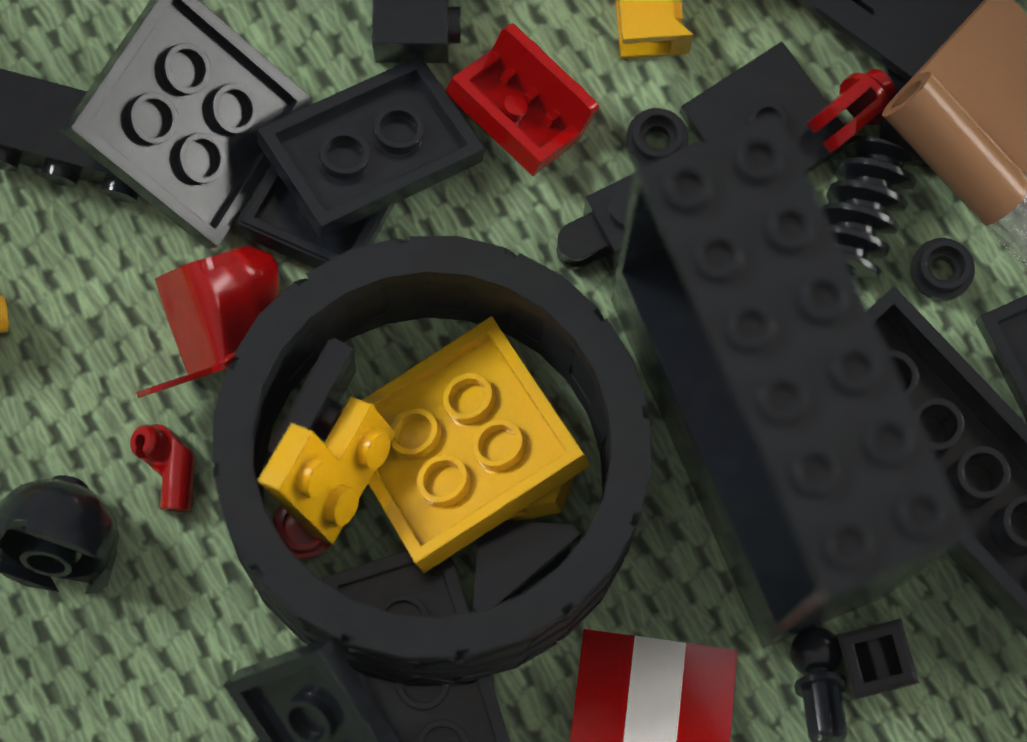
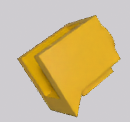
(651, 28)

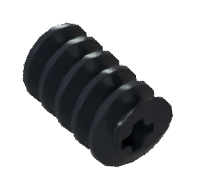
(863, 196)

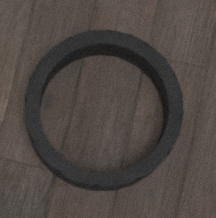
(441, 281)

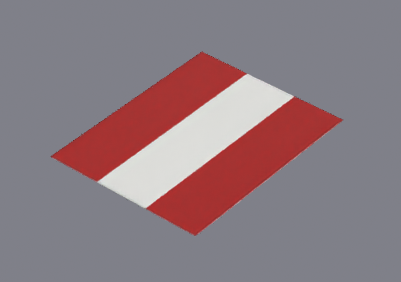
(652, 690)

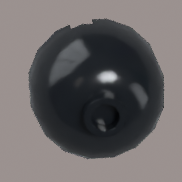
(46, 527)

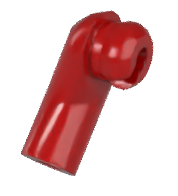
(171, 460)

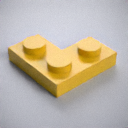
(325, 480)

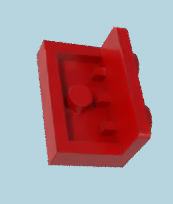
(523, 100)

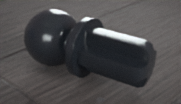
(817, 656)

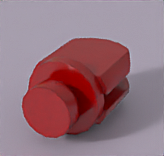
(863, 97)

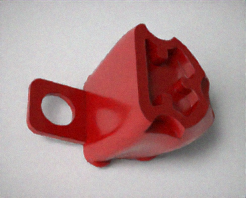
(214, 306)

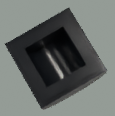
(878, 659)

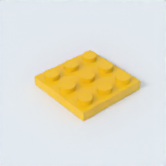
(467, 445)

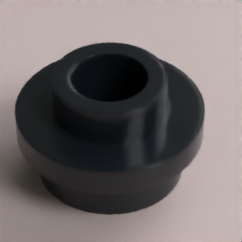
(655, 120)
(955, 255)

